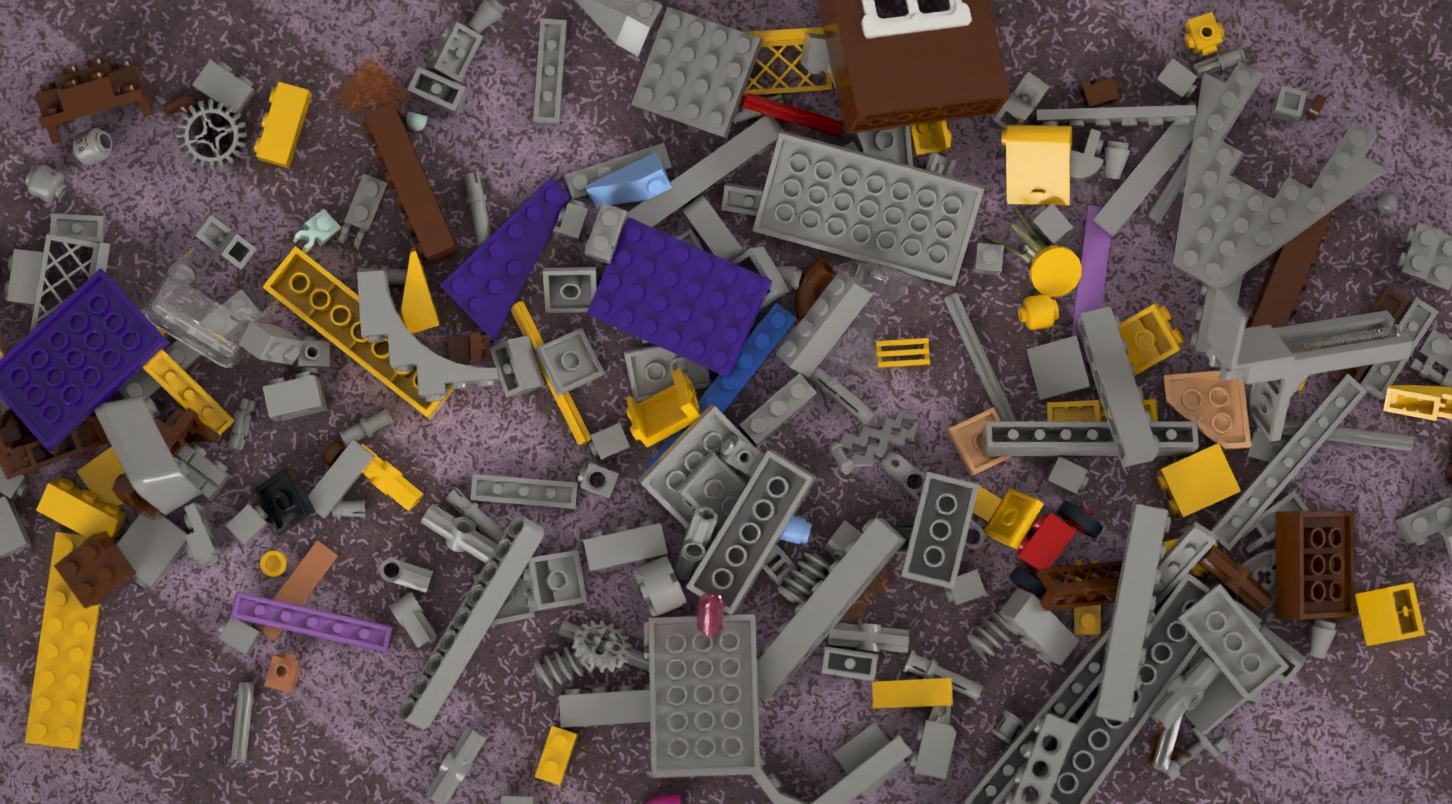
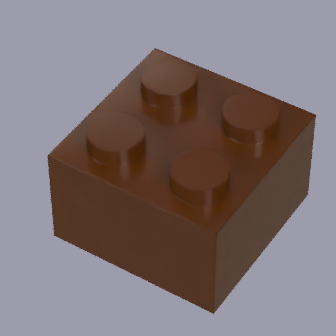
(95, 569)

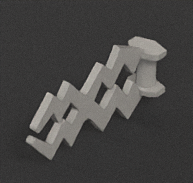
(884, 436)

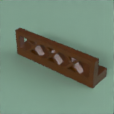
(1079, 593)

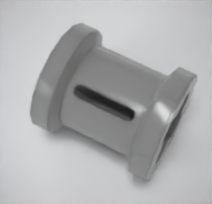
(1007, 726)

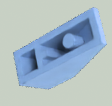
(631, 183)

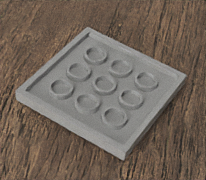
(697, 72)
(683, 456)

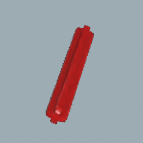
(792, 114)

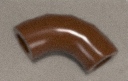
(812, 286)

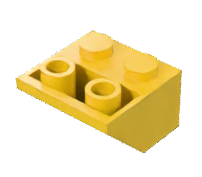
(1389, 614)

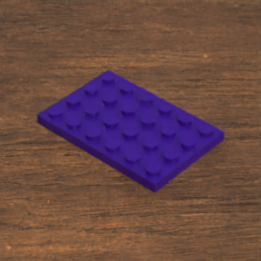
(679, 297)
(77, 359)

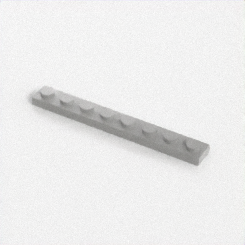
(1288, 461)

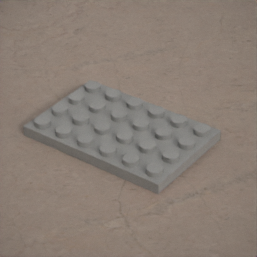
(703, 698)

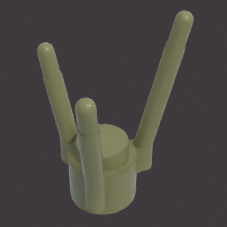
(1033, 245)

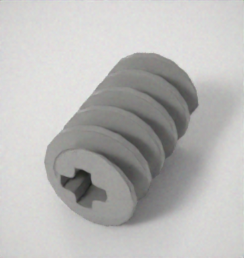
(804, 578)
(990, 636)
(559, 667)

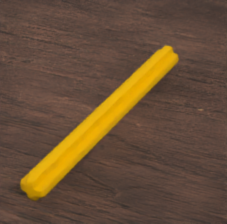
(564, 401)

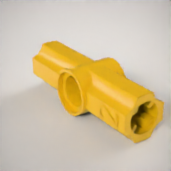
(392, 482)

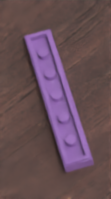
(1094, 267)
(311, 622)

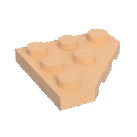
(1212, 403)

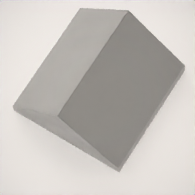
(569, 289)

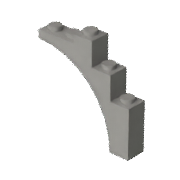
(434, 372)

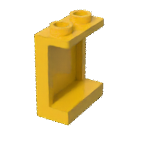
(665, 411)
(1198, 481)

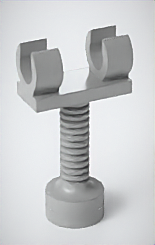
(1202, 743)

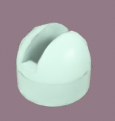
(415, 121)

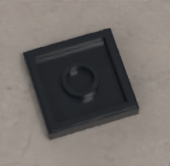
(285, 500)

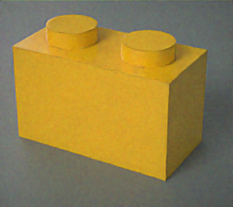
(556, 755)

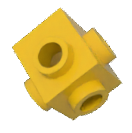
(1204, 25)

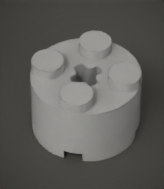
(659, 586)

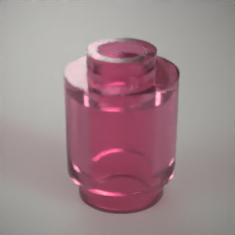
(710, 614)

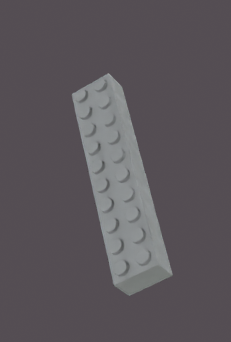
(1102, 740)

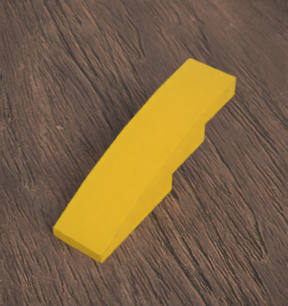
(1419, 401)
(1089, 411)

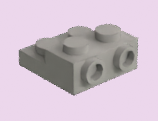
(1427, 256)
(203, 542)
(553, 581)

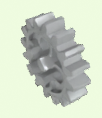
(588, 641)

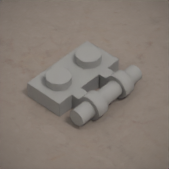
(1437, 350)

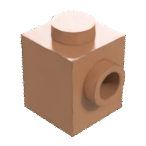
(283, 672)

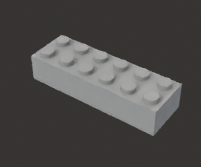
(752, 530)

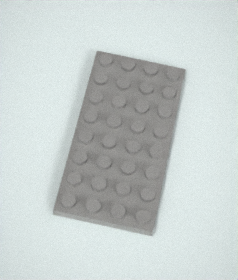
(868, 208)

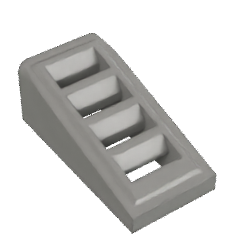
(784, 558)

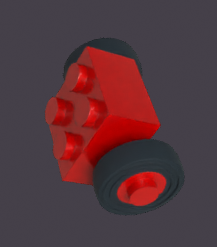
(1048, 542)

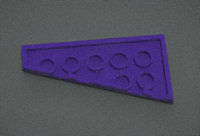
(497, 269)

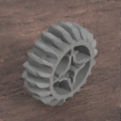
(218, 156)

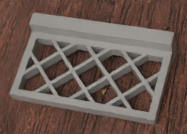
(98, 260)

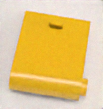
(1038, 161)

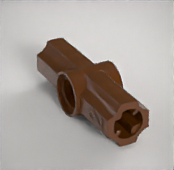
(1235, 579)

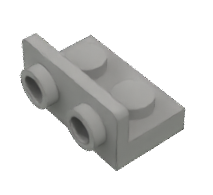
(454, 50)

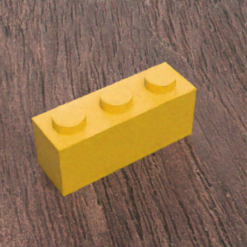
(282, 124)
(80, 509)

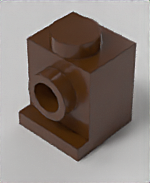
(1100, 92)

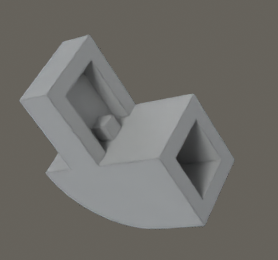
(1022, 101)
(1084, 164)
(224, 241)

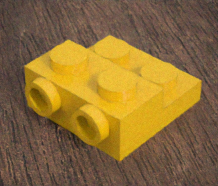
(1150, 337)

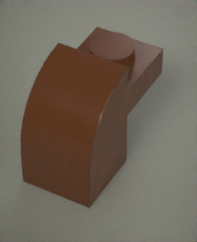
(469, 349)

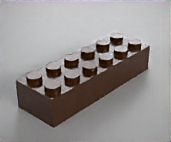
(411, 182)
(1288, 276)

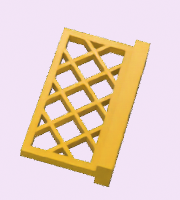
(785, 38)

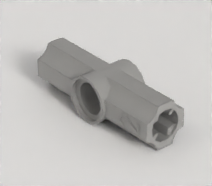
(459, 533)
(695, 543)
(869, 637)
(1185, 692)
(456, 766)

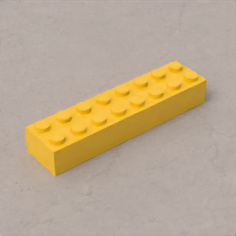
(336, 315)

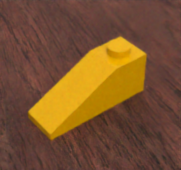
(417, 302)

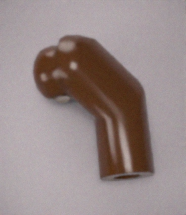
(180, 104)

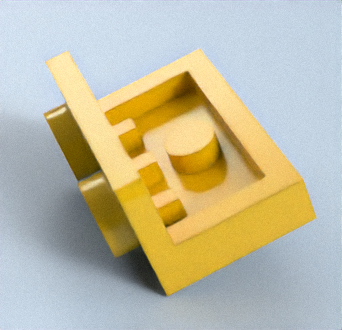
(930, 138)

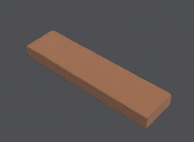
(303, 581)

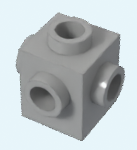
(319, 355)

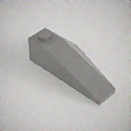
(625, 21)

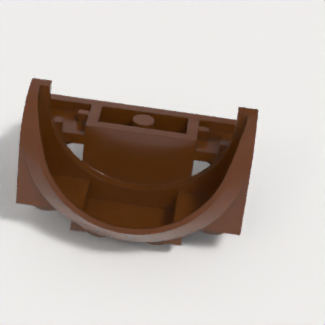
(90, 91)
(176, 430)
(32, 453)

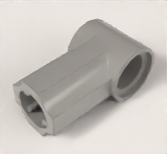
(409, 575)
(411, 615)

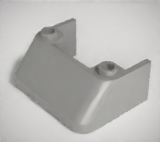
(145, 454)

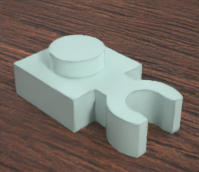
(319, 229)

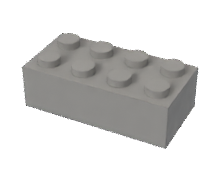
(939, 530)

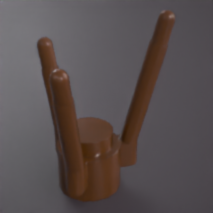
(1154, 744)

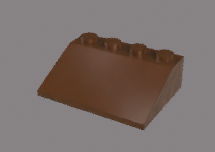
(1315, 564)

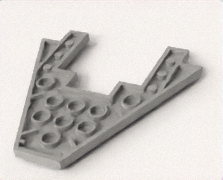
(1234, 226)

